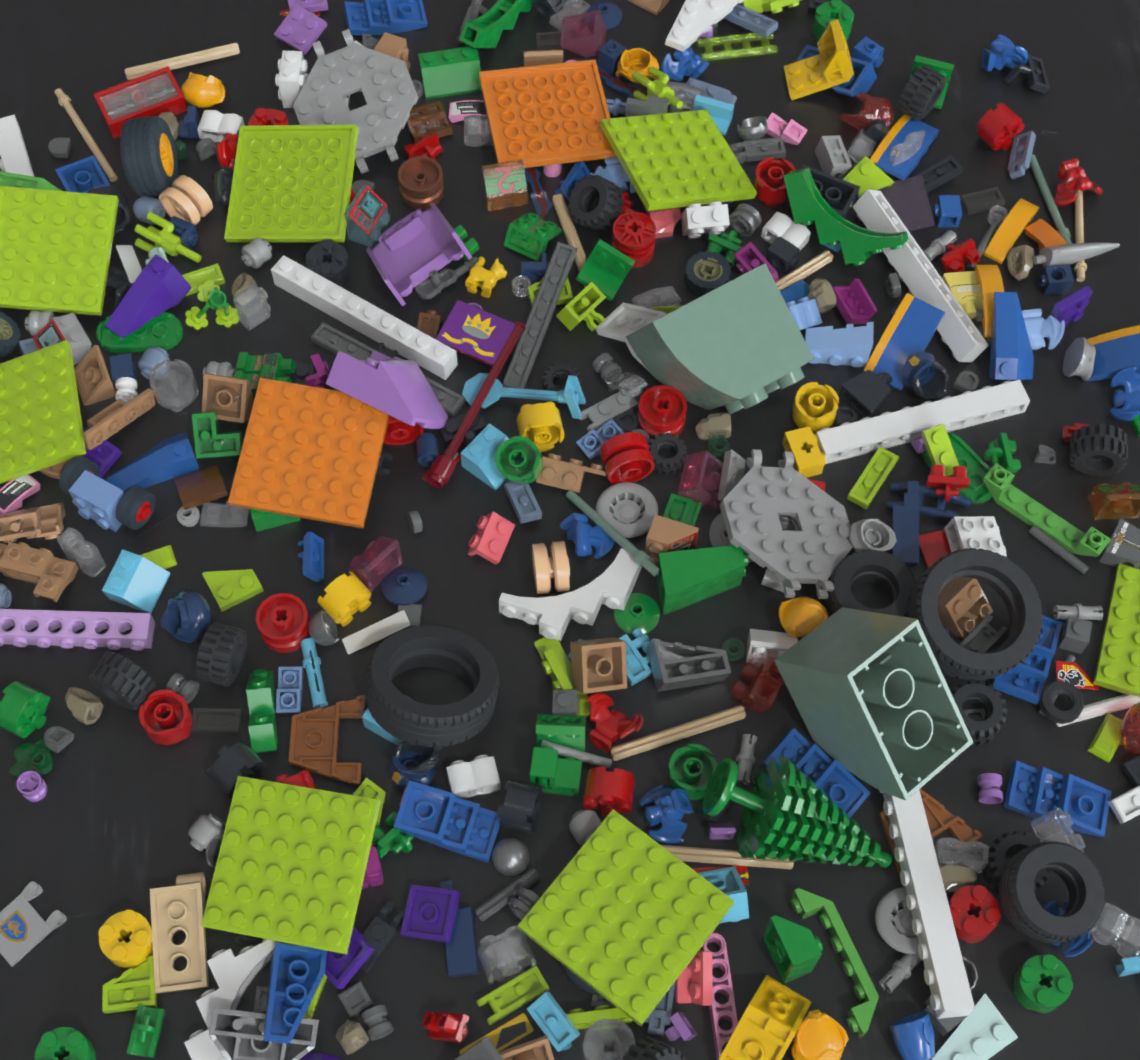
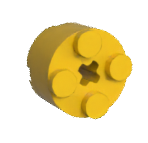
(815, 406)
(541, 424)
(345, 598)
(114, 935)

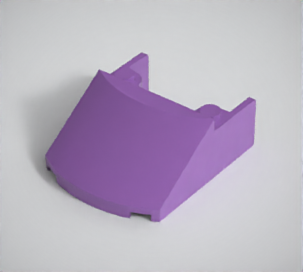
(414, 249)
(389, 386)

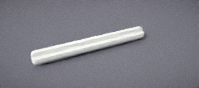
(1106, 706)

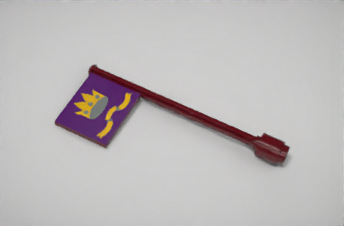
(486, 340)

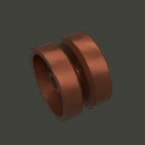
(421, 182)

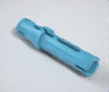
(313, 672)

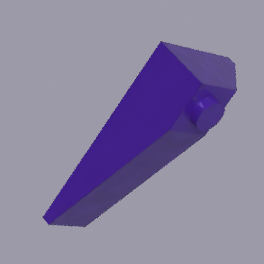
(152, 293)

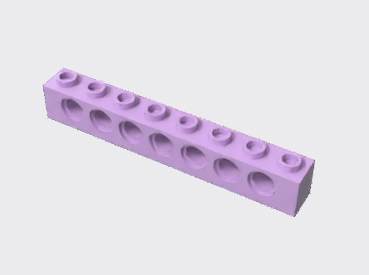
(70, 622)

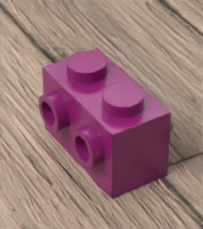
(750, 258)

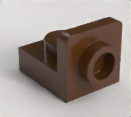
(429, 323)

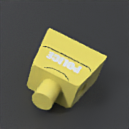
(965, 289)

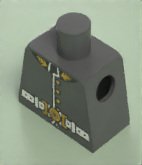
(1123, 546)

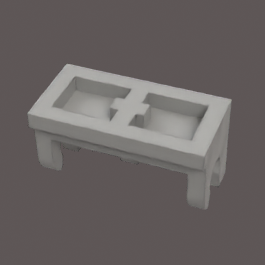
(833, 156)

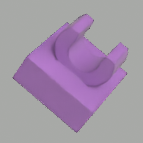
(681, 1028)

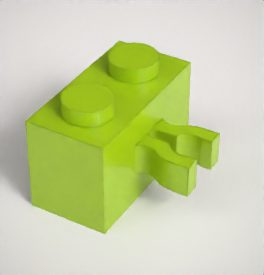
(583, 308)

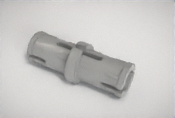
(938, 245)
(1078, 611)
(746, 758)
(900, 971)

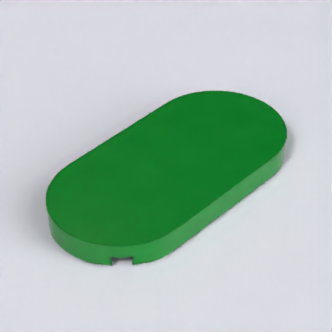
(160, 332)
(975, 469)

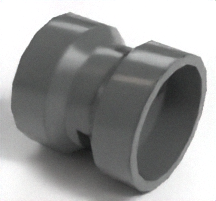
(605, 365)
(186, 688)
(377, 1022)

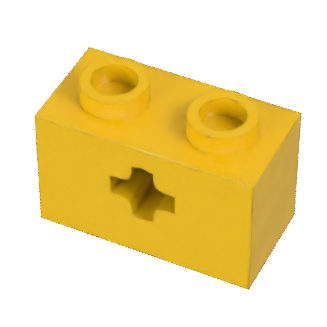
(807, 456)

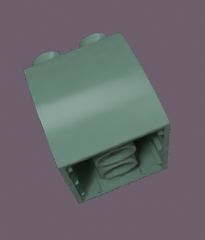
(726, 345)
(875, 699)

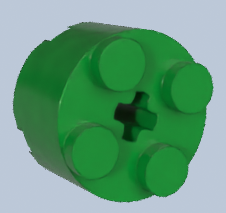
(829, 12)
(513, 449)
(22, 709)
(690, 758)
(1050, 972)
(62, 1041)

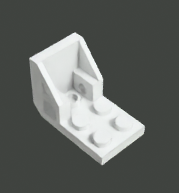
(625, 321)

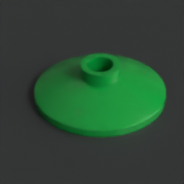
(645, 620)

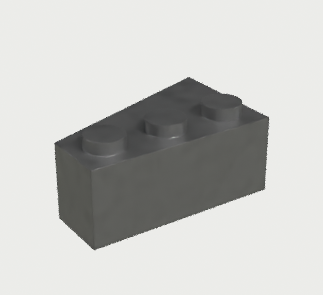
(686, 666)

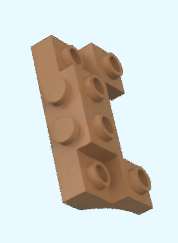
(32, 523)
(37, 567)

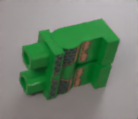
(263, 366)

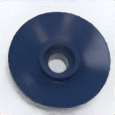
(610, 12)
(404, 593)

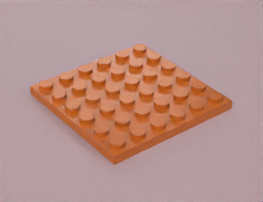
(547, 113)
(309, 454)

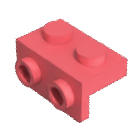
(491, 537)

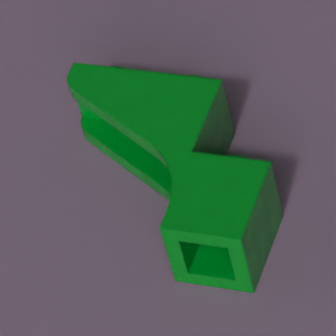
(261, 706)

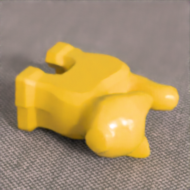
(485, 278)

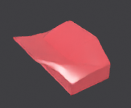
(665, 220)

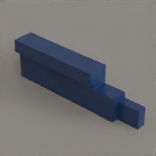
(906, 526)
(463, 948)

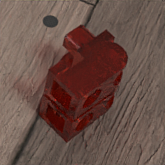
(762, 688)

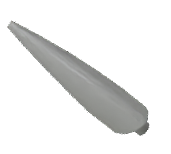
(1072, 253)

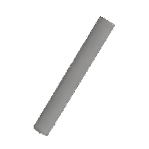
(580, 755)

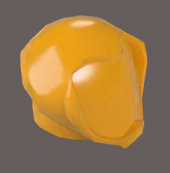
(636, 61)
(203, 90)
(801, 616)
(819, 1038)

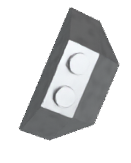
(241, 1037)

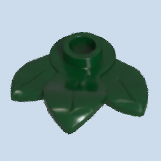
(32, 758)

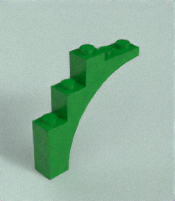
(487, 29)
(810, 208)

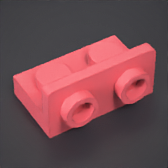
(696, 981)

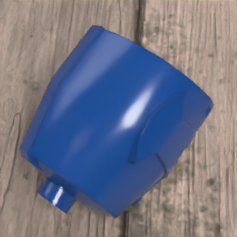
(914, 1037)

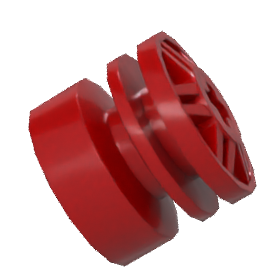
(635, 237)

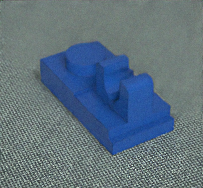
(578, 171)
(312, 556)

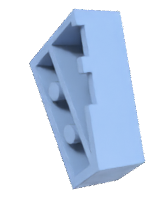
(840, 346)

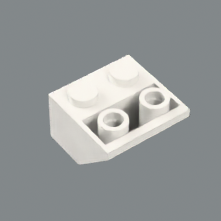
(763, 644)

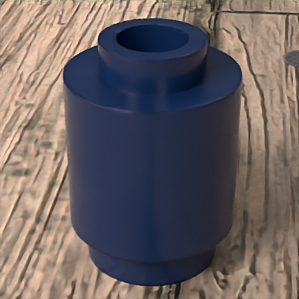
(426, 449)

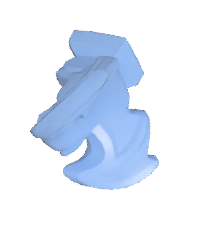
(1040, 328)

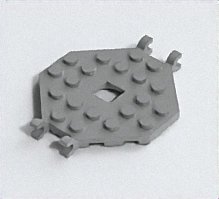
(354, 69)
(795, 556)

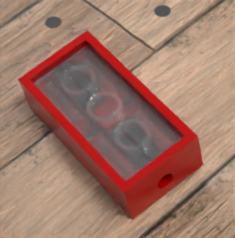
(140, 98)

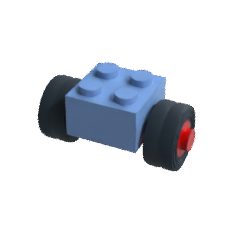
(102, 500)

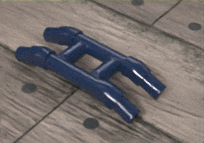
(939, 511)

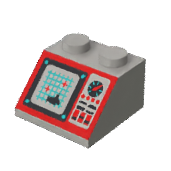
(62, 329)

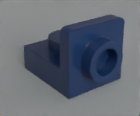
(189, 125)
(185, 230)
(535, 270)

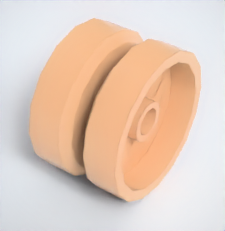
(186, 200)
(551, 567)

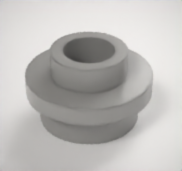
(190, 520)

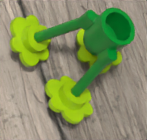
(215, 300)

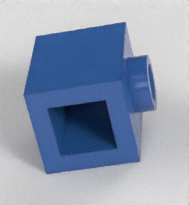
(869, 51)
(948, 211)

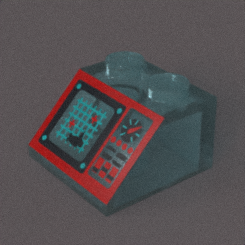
(366, 216)

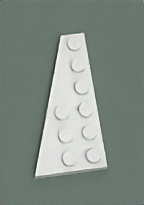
(696, 19)

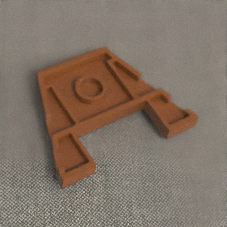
(316, 739)
(938, 821)

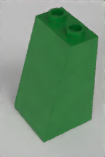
(698, 574)

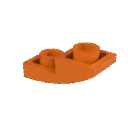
(1044, 234)

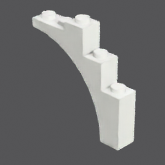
(581, 605)
(233, 977)

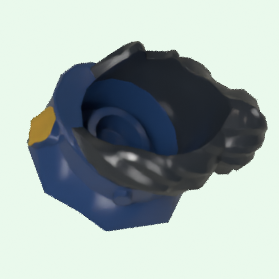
(925, 376)
(413, 764)

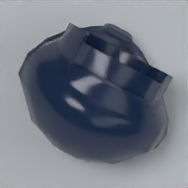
(187, 616)

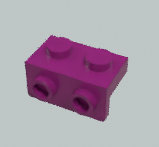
(854, 303)
(321, 373)

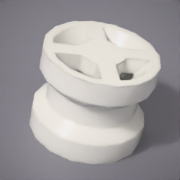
(126, 389)

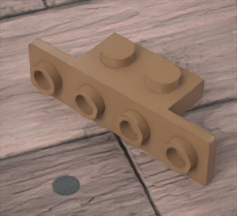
(116, 417)
(566, 474)

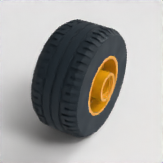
(148, 155)

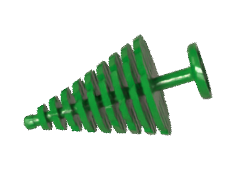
(791, 818)

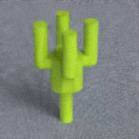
(656, 88)
(165, 239)

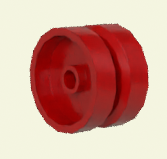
(662, 411)
(400, 432)
(627, 458)
(283, 622)

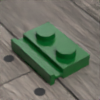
(682, 509)

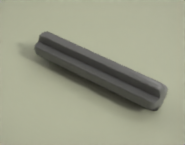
(504, 896)

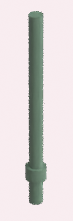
(1064, 232)
(639, 557)

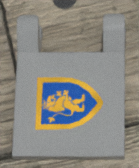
(23, 926)

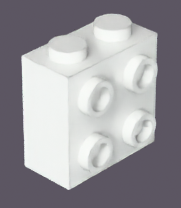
(291, 76)
(705, 219)
(975, 533)

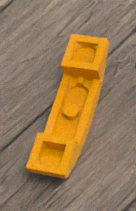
(1010, 230)
(990, 281)

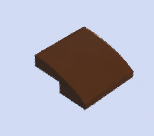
(428, 120)
(200, 487)

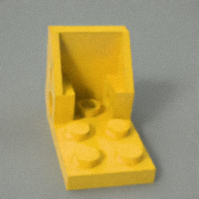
(823, 70)
(767, 1023)

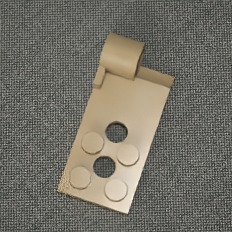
(175, 910)

